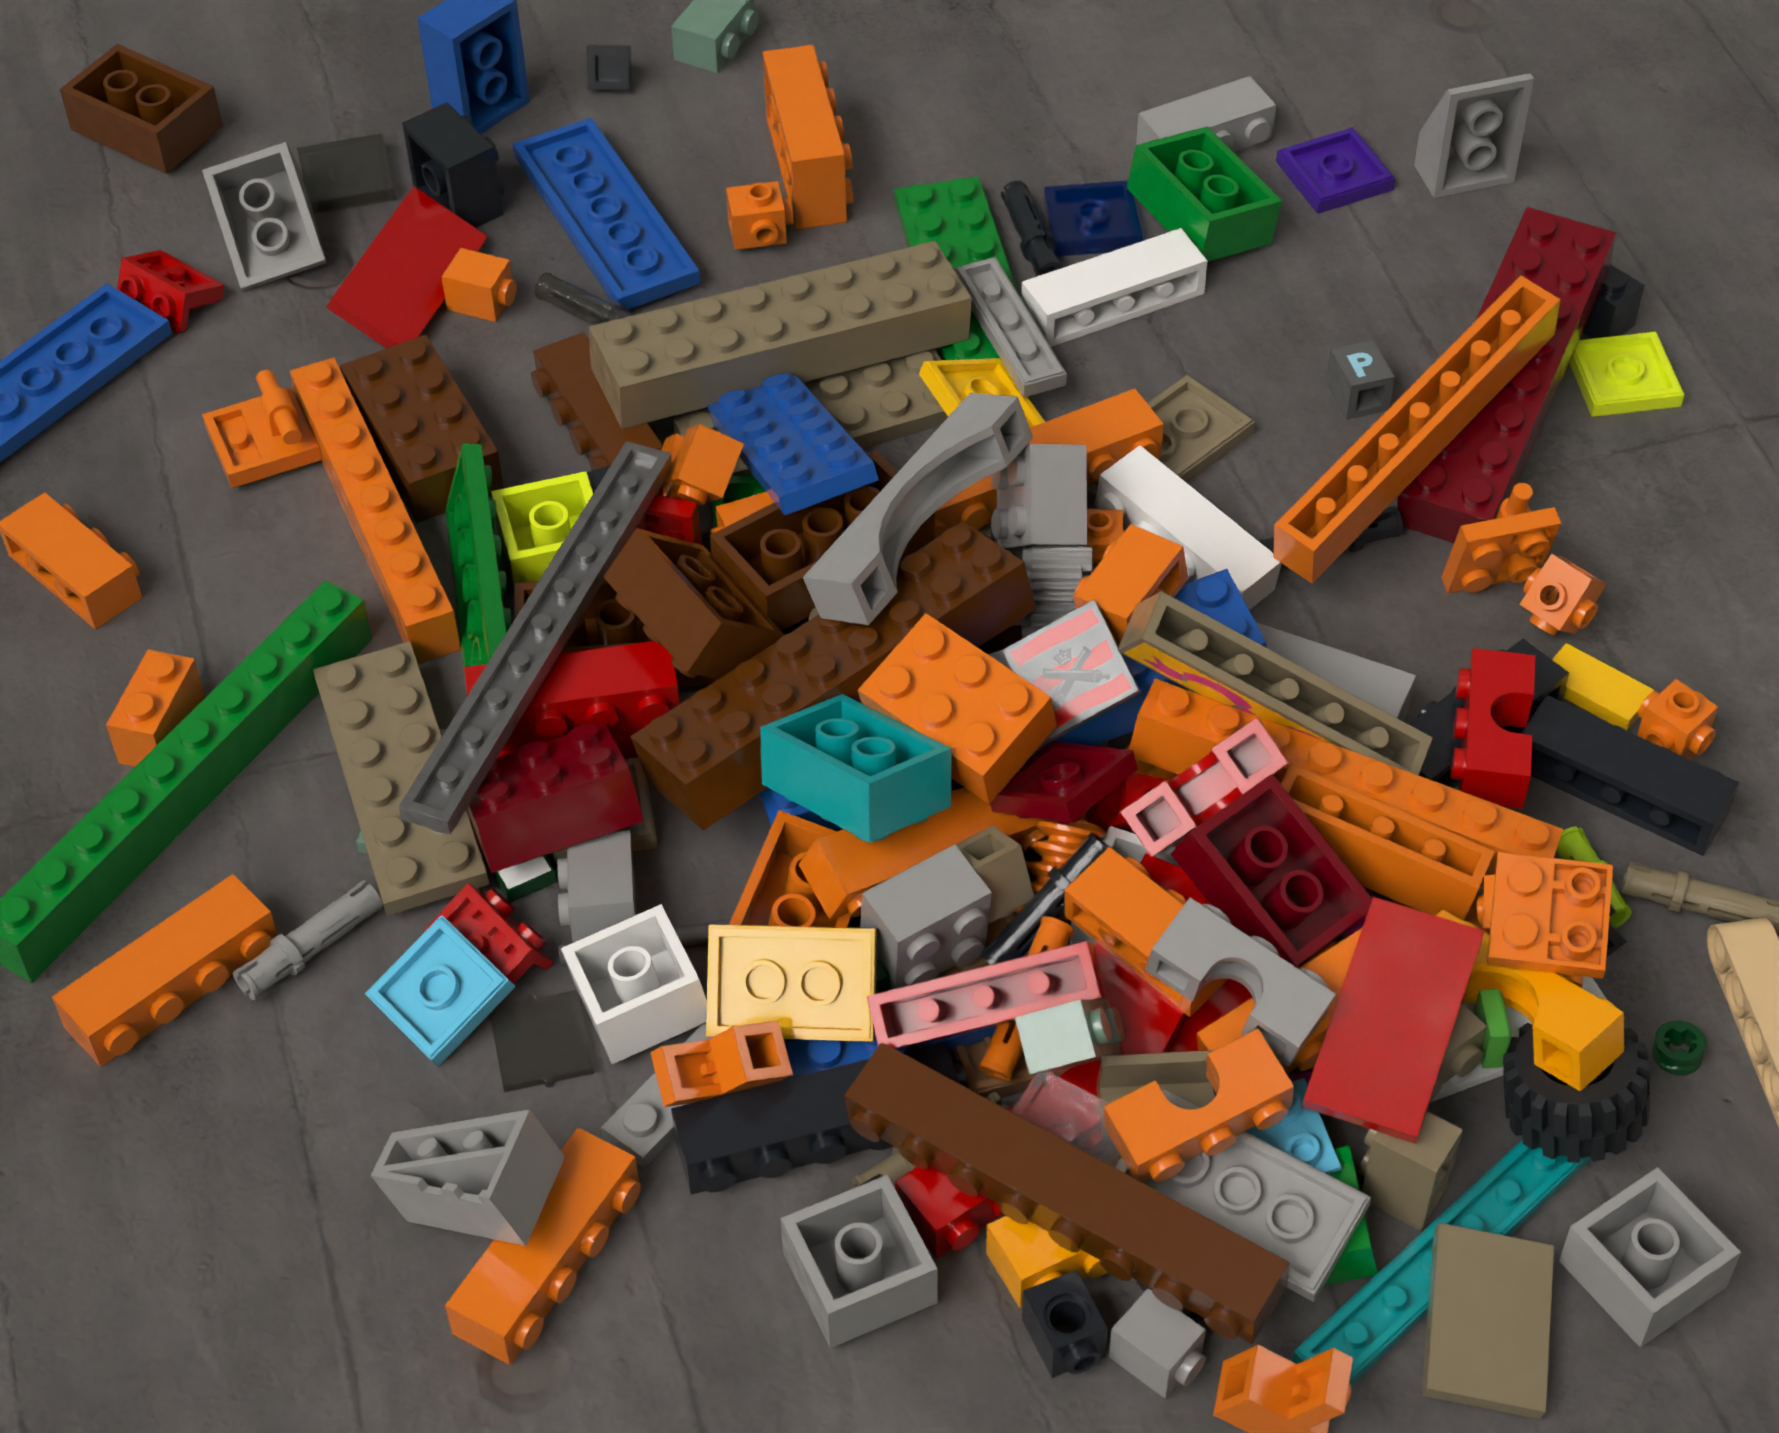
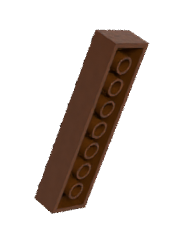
(710, 745)

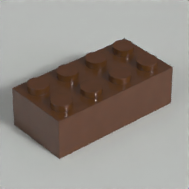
(417, 422)
(775, 551)

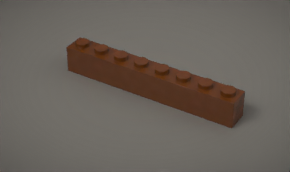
(1068, 1194)

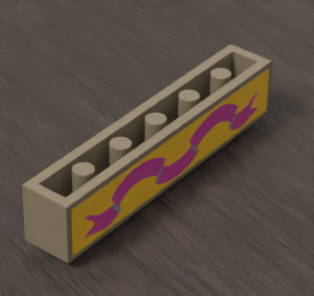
(1255, 679)

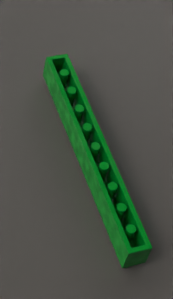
(176, 781)

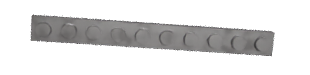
(534, 640)

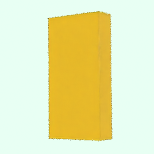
(1601, 688)

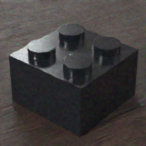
(454, 164)

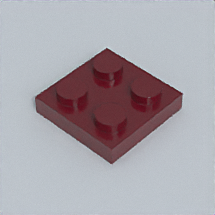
(1065, 782)

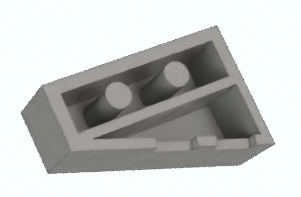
(472, 1175)

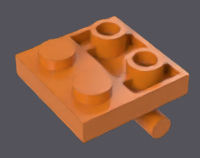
(262, 434)
(1502, 547)
(1550, 916)

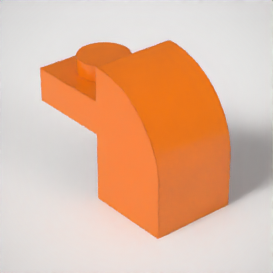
(722, 1065)
(1275, 1395)

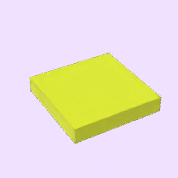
(1625, 374)

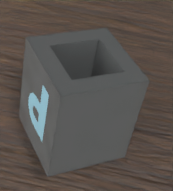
(1360, 379)

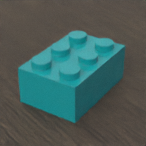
(856, 767)

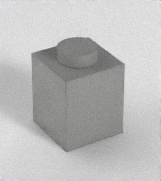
(1158, 1345)

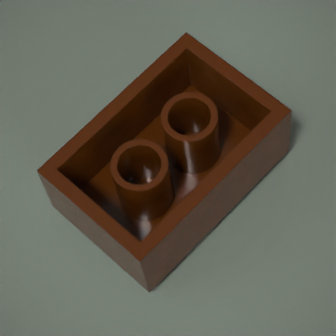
(141, 108)
(689, 604)

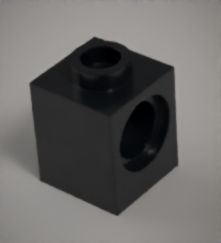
(1058, 1303)

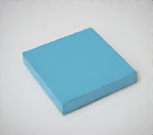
(440, 990)

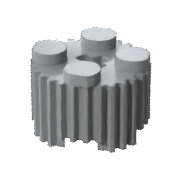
(1053, 579)

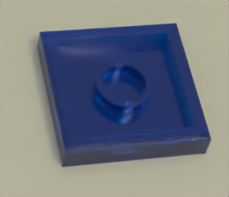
(1092, 217)

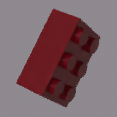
(553, 797)
(1273, 873)

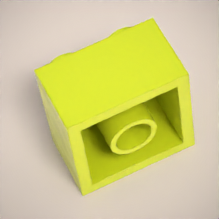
(536, 521)

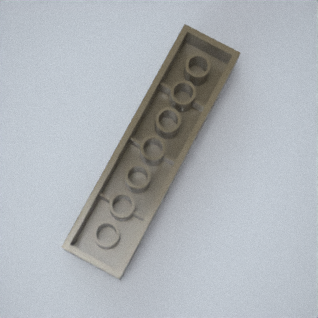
(792, 325)

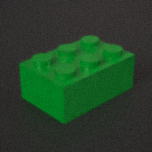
(1206, 191)

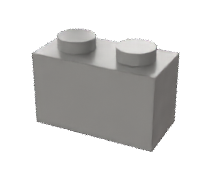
(598, 884)

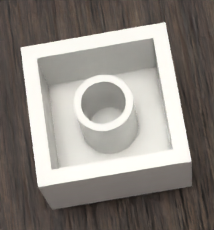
(637, 983)

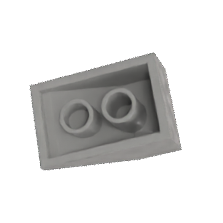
(1474, 136)
(265, 216)

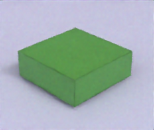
(1492, 1012)

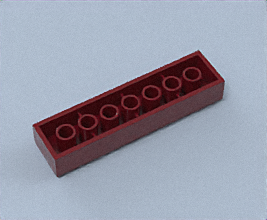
(1489, 454)

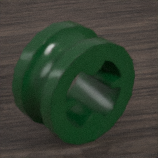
(1680, 1061)

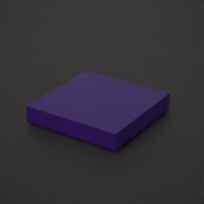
(1335, 170)

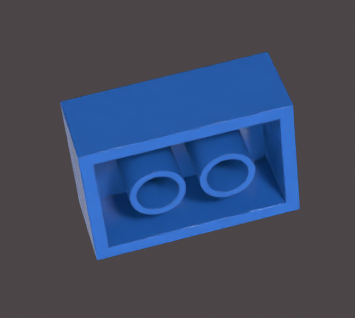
(475, 59)

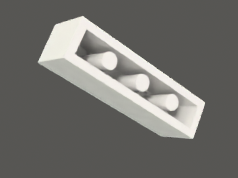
(1115, 287)
(1172, 509)

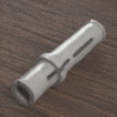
(291, 952)

